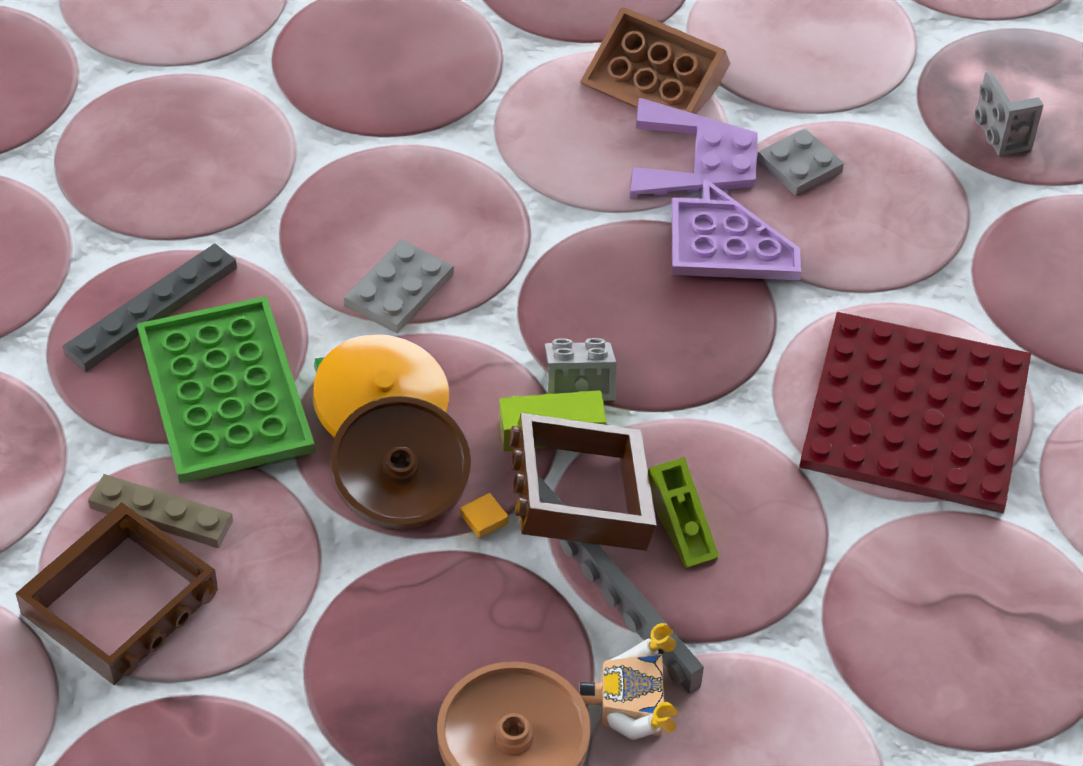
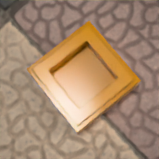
(484, 515)

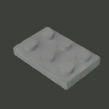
(398, 286)

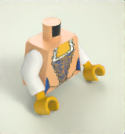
(633, 689)

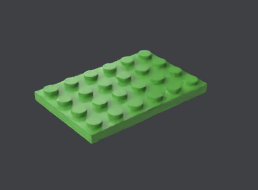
(224, 389)

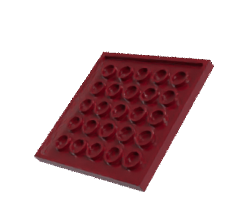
(917, 412)

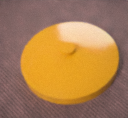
(371, 370)

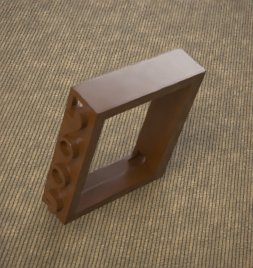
(577, 523)
(87, 553)

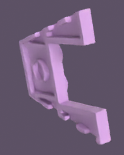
(722, 153)

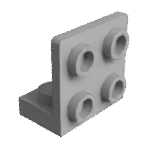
(1007, 124)
(581, 367)

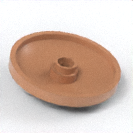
(513, 719)

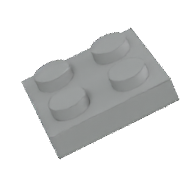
(800, 161)

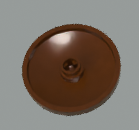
(400, 462)

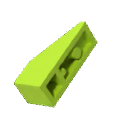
(681, 512)

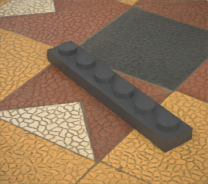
(151, 304)

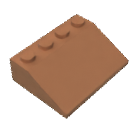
(655, 64)

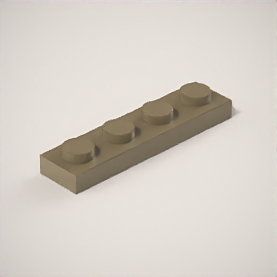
(163, 510)

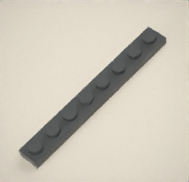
(621, 593)

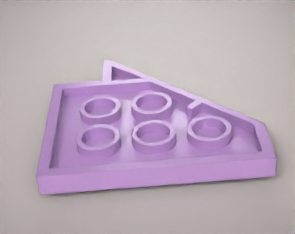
(727, 240)

